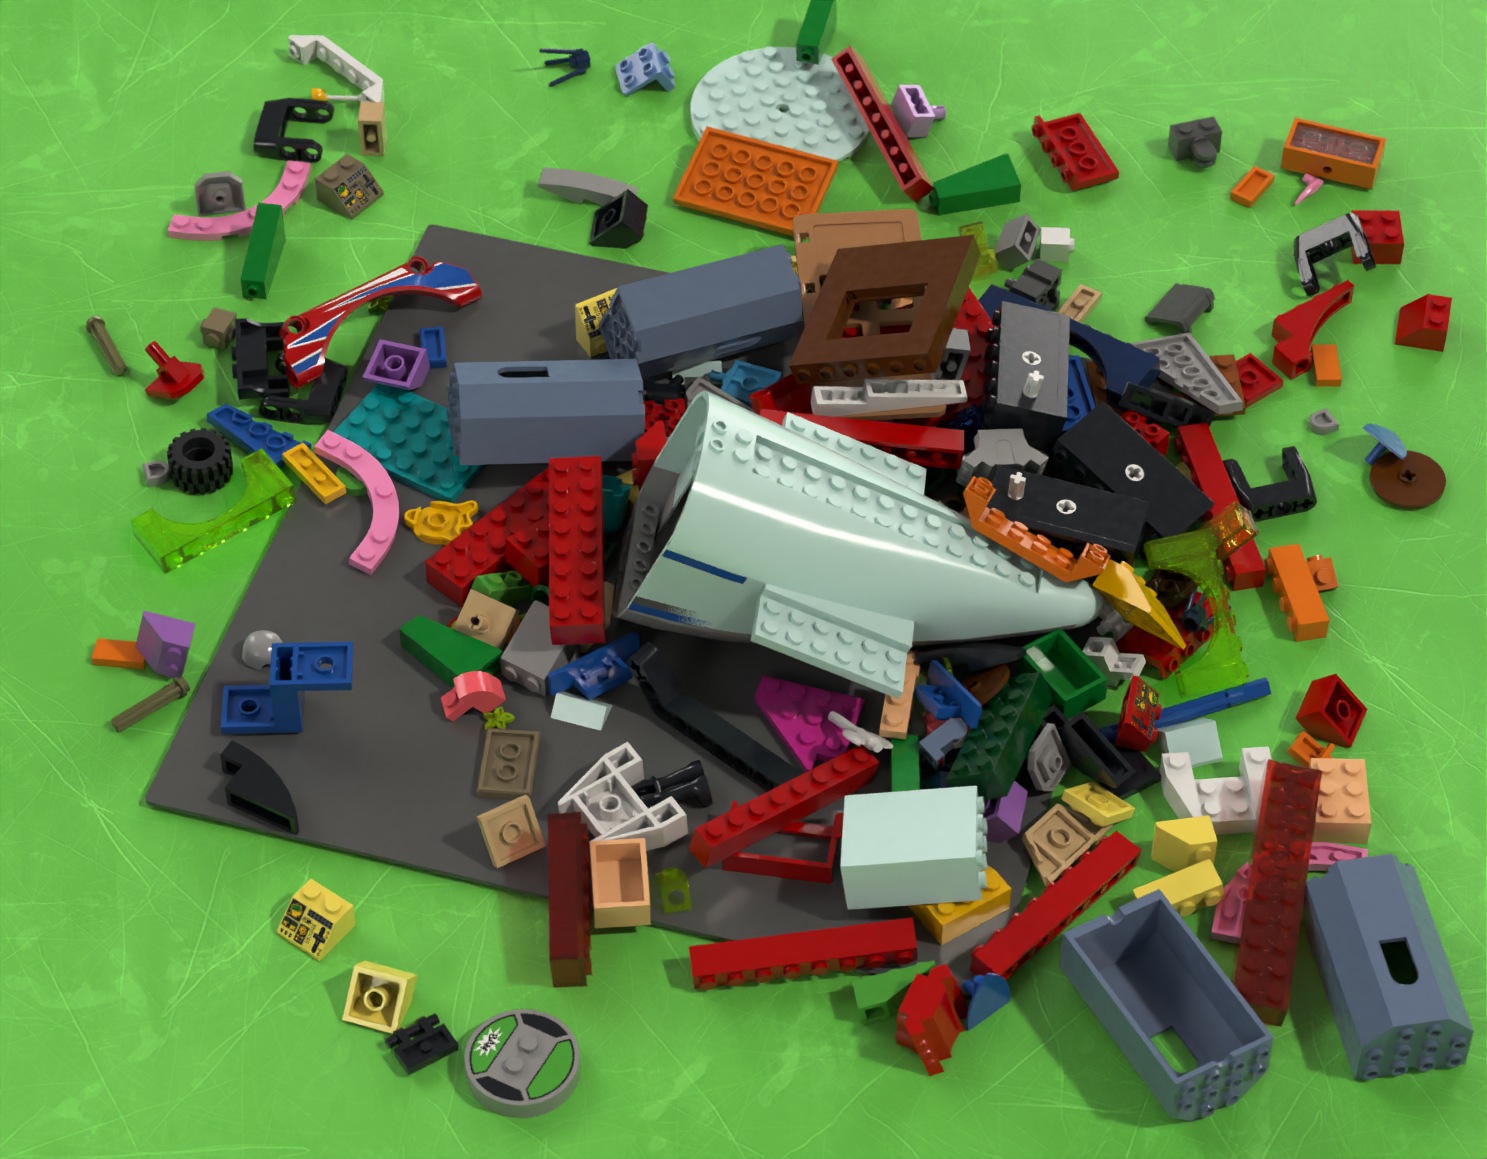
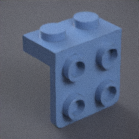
(643, 67)

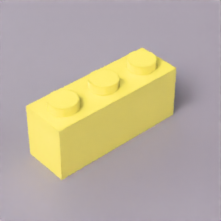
(1188, 888)

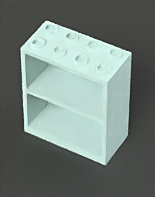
(913, 847)

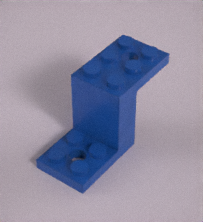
(292, 672)

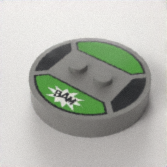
(522, 1063)

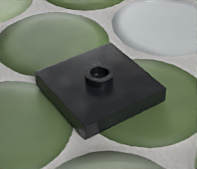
(1144, 777)

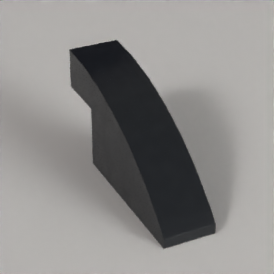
(1088, 748)
(257, 788)

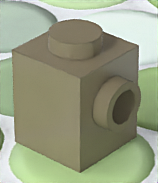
(219, 328)

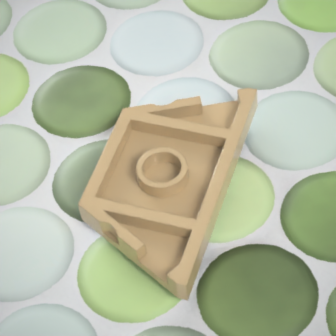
(1060, 841)

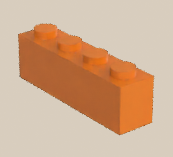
(1297, 592)

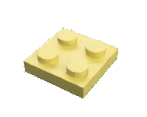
(1098, 804)

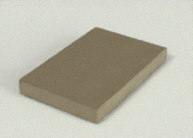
(508, 764)

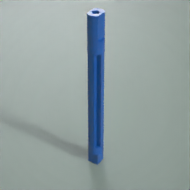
(1203, 705)

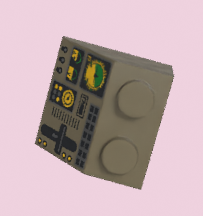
(347, 187)

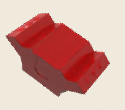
(931, 1017)

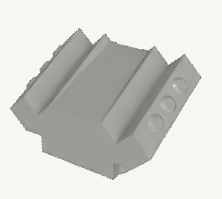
(1002, 448)

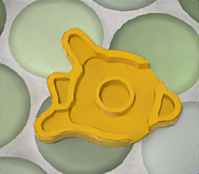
(441, 521)

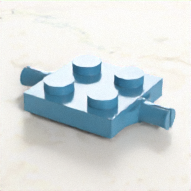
(745, 380)

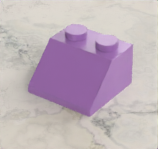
(397, 365)
(165, 643)
(1005, 814)

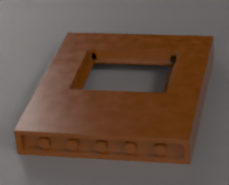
(886, 274)

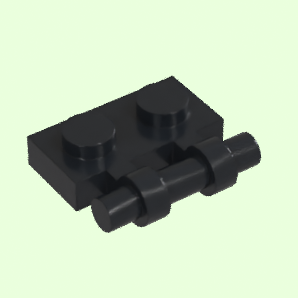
(424, 1049)

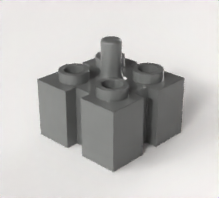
(1038, 284)

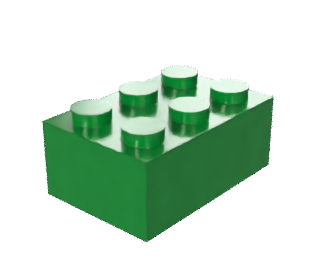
(1067, 671)

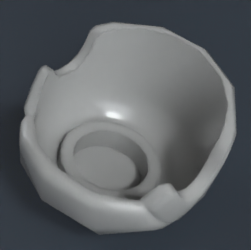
(258, 647)

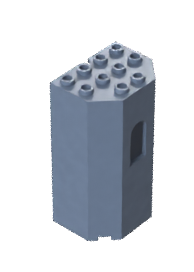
(704, 312)
(545, 410)
(1153, 975)
(1378, 1020)

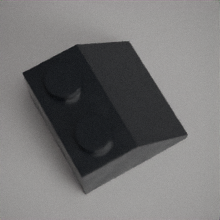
(619, 222)

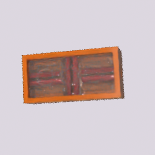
(1333, 153)

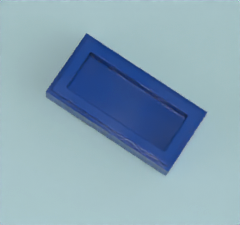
(434, 342)

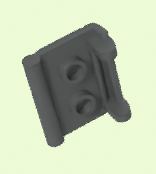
(1182, 306)

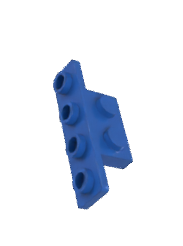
(597, 670)
(947, 697)

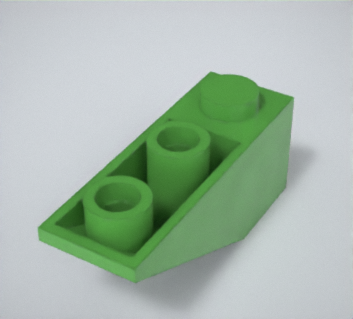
(504, 587)
(883, 993)

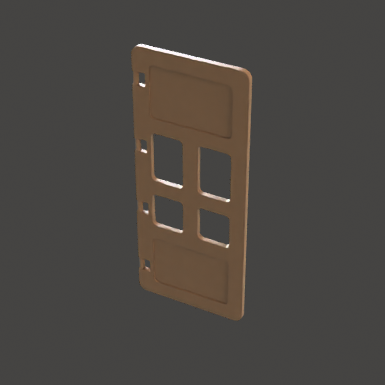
(855, 229)

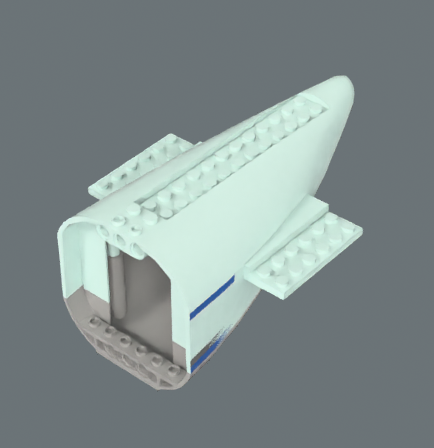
(820, 551)

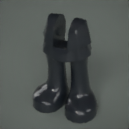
(697, 786)

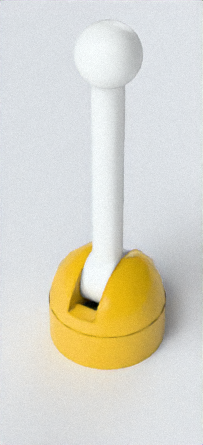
(320, 94)

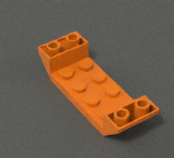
(1025, 544)

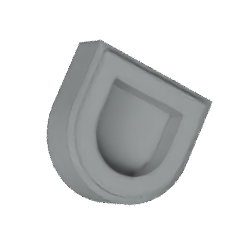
(1323, 422)
(156, 473)

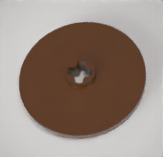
(1425, 481)
(986, 682)

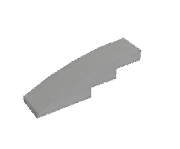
(581, 185)

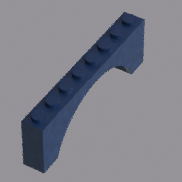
(1116, 359)

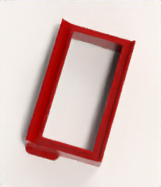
(788, 867)

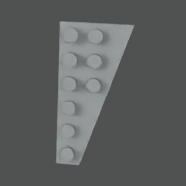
(1192, 372)

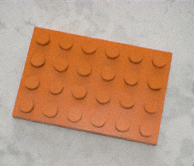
(754, 181)

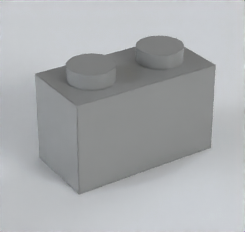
(1017, 242)

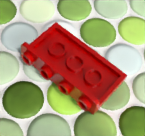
(1074, 151)
(1162, 653)

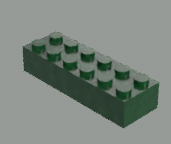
(1003, 737)

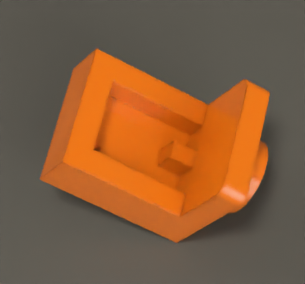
(1322, 573)
(1306, 747)

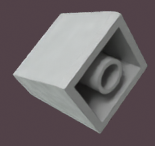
(531, 652)

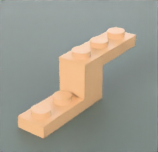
(899, 711)

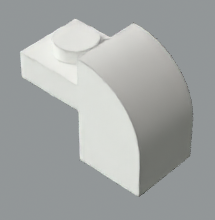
(1111, 663)

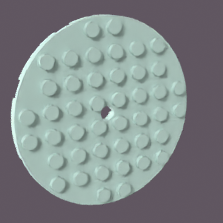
(751, 87)

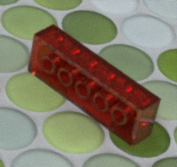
(569, 900)

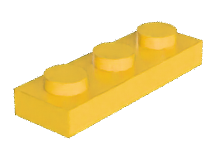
(314, 473)

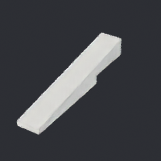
(885, 395)

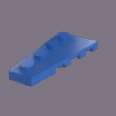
(252, 434)

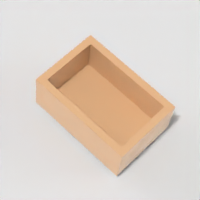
(1342, 801)
(620, 883)

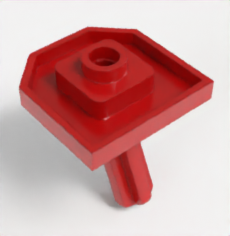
(175, 376)

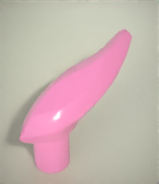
(1313, 185)

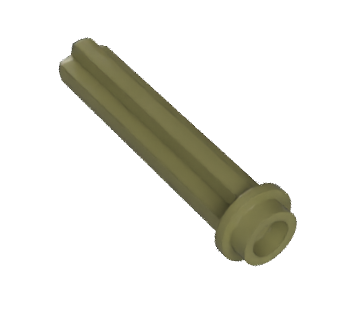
(96, 326)
(150, 704)

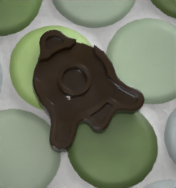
(1171, 586)

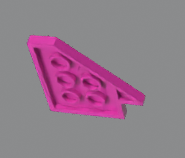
(802, 720)

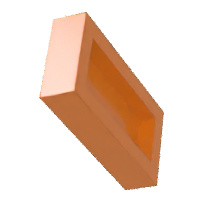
(1252, 186)
(1326, 365)
(117, 654)

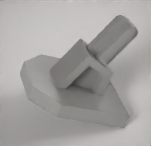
(219, 194)
(1047, 759)

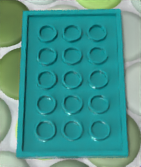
(409, 441)

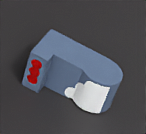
(942, 741)

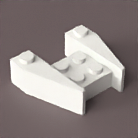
(1227, 800)
(616, 810)

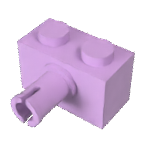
(914, 111)

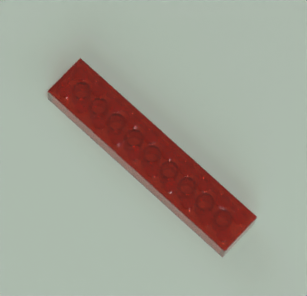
(1275, 888)

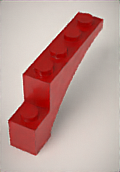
(1300, 325)

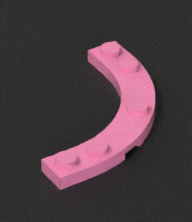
(212, 228)
(380, 491)
(1228, 911)

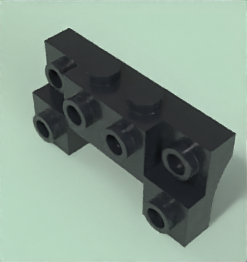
(251, 354)

